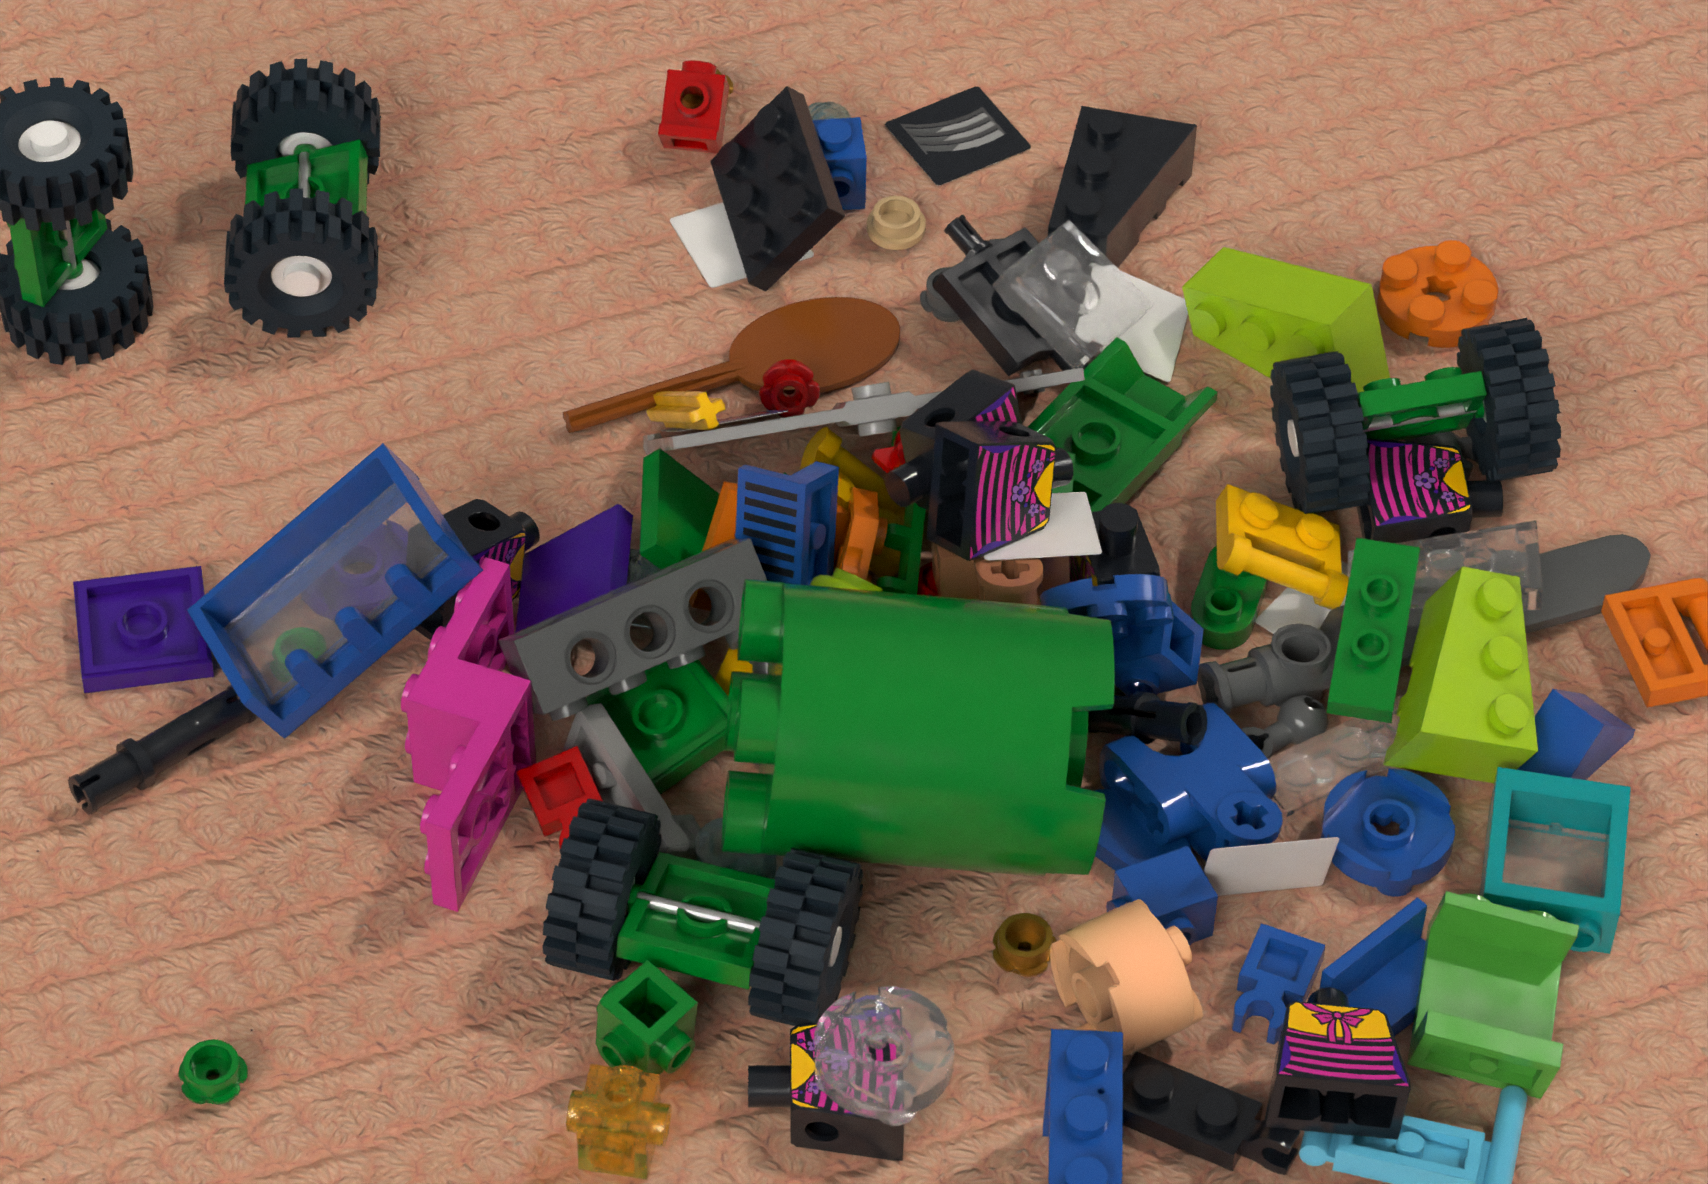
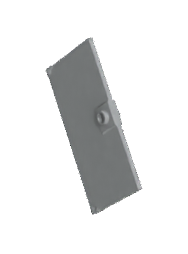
(872, 410)

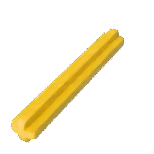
(686, 410)

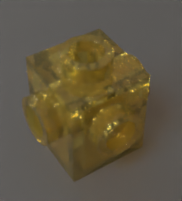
(618, 1120)

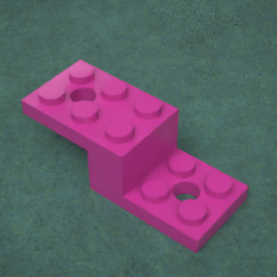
(468, 734)

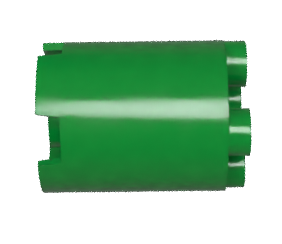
(915, 730)

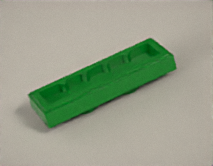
(1373, 630)

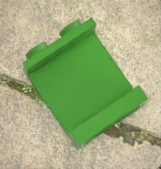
(1490, 994)

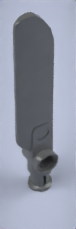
(1304, 657)

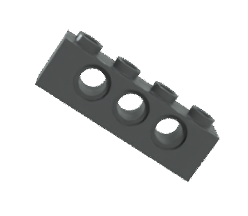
(545, 648)

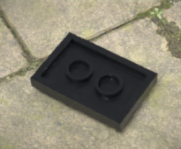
(776, 188)

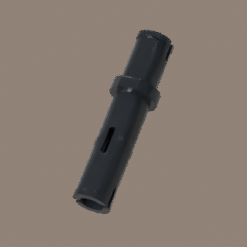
(141, 760)

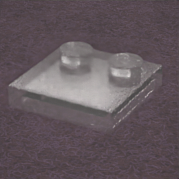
(1072, 295)

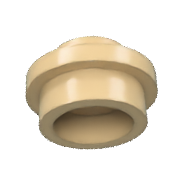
(896, 223)

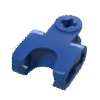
(1209, 795)

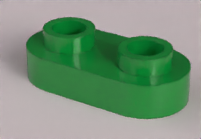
(1237, 598)

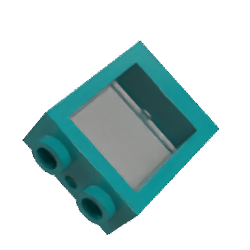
(1558, 851)

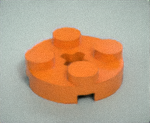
(1440, 269)

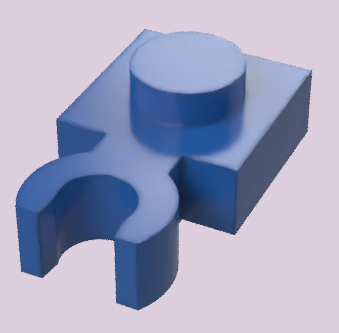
(1274, 974)

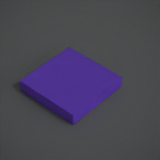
(575, 567)
(139, 630)

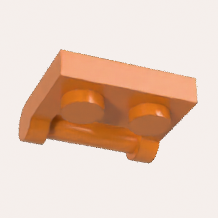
(1656, 640)

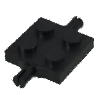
(981, 308)

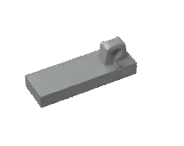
(624, 780)

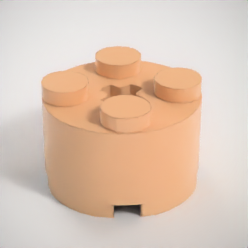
(1127, 976)

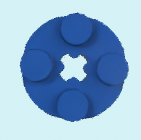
(1129, 601)
(1384, 860)

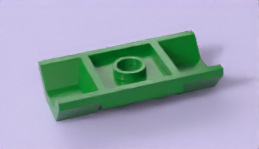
(1119, 425)

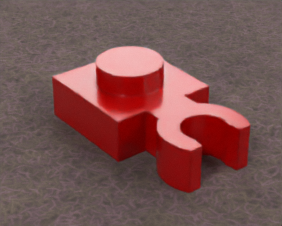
(557, 790)

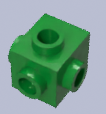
(646, 1022)

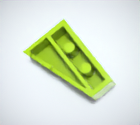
(1283, 312)
(1468, 682)

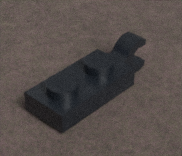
(1201, 1117)

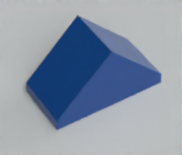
(1575, 736)

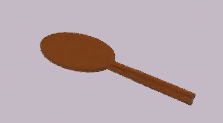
(831, 335)

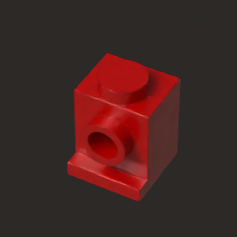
(700, 127)

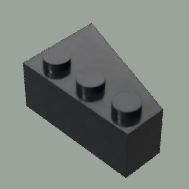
(1121, 176)

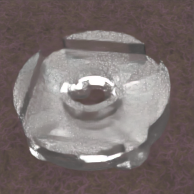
(879, 1088)

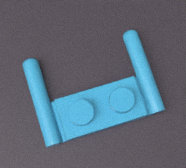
(1428, 1149)

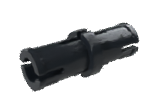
(1151, 719)

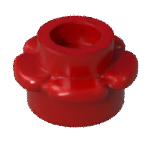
(784, 374)

